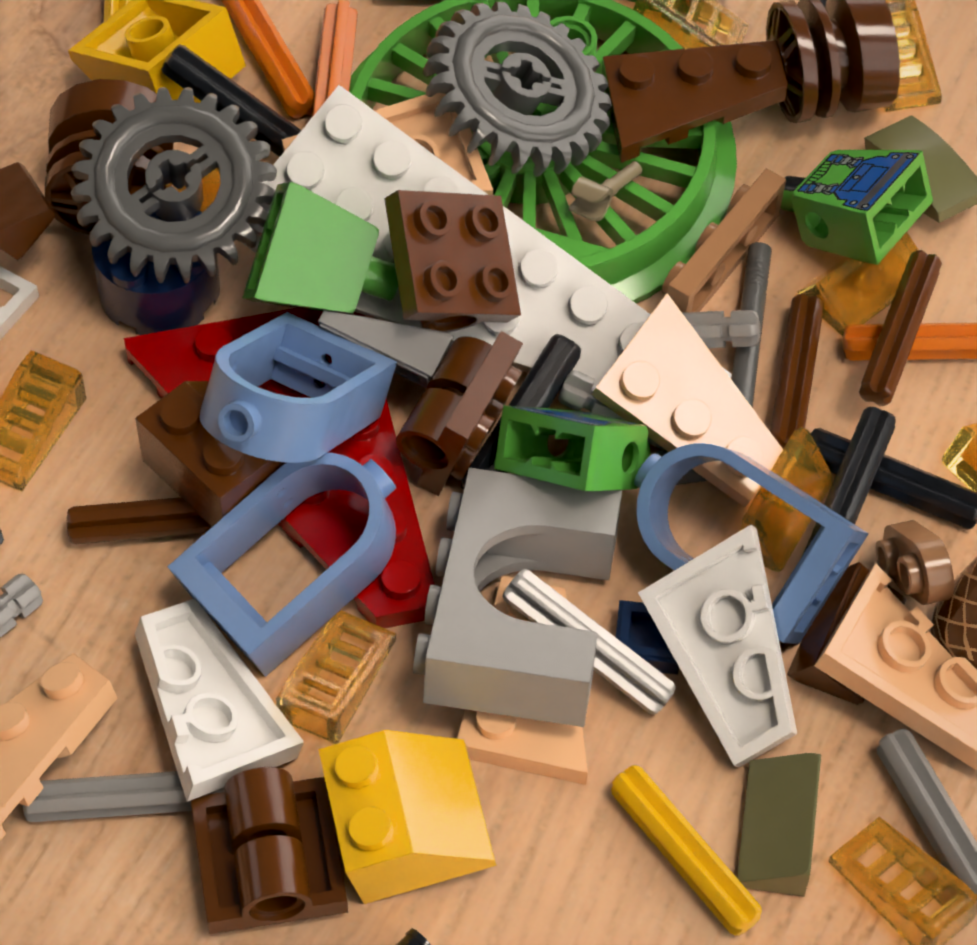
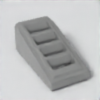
(414, 348)

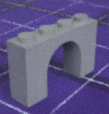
(494, 660)

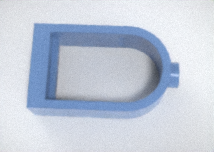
(287, 428)
(202, 564)
(818, 567)

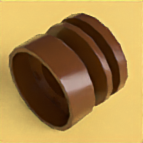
(835, 55)
(70, 124)

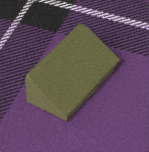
(779, 823)

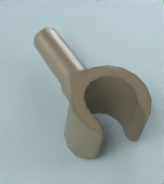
(595, 198)

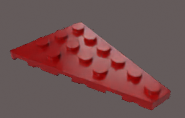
(330, 519)

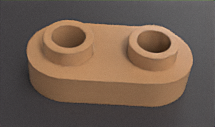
(916, 562)

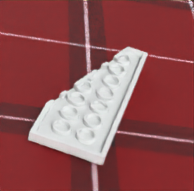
(362, 158)

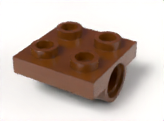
(452, 259)
(459, 408)
(268, 851)

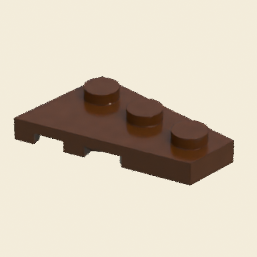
(680, 89)

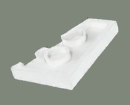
(727, 644)
(209, 701)

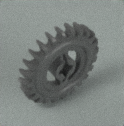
(501, 98)
(127, 216)

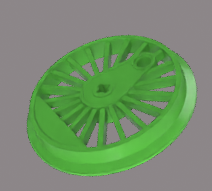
(638, 261)

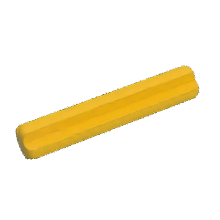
(686, 850)

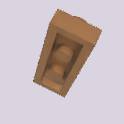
(726, 244)

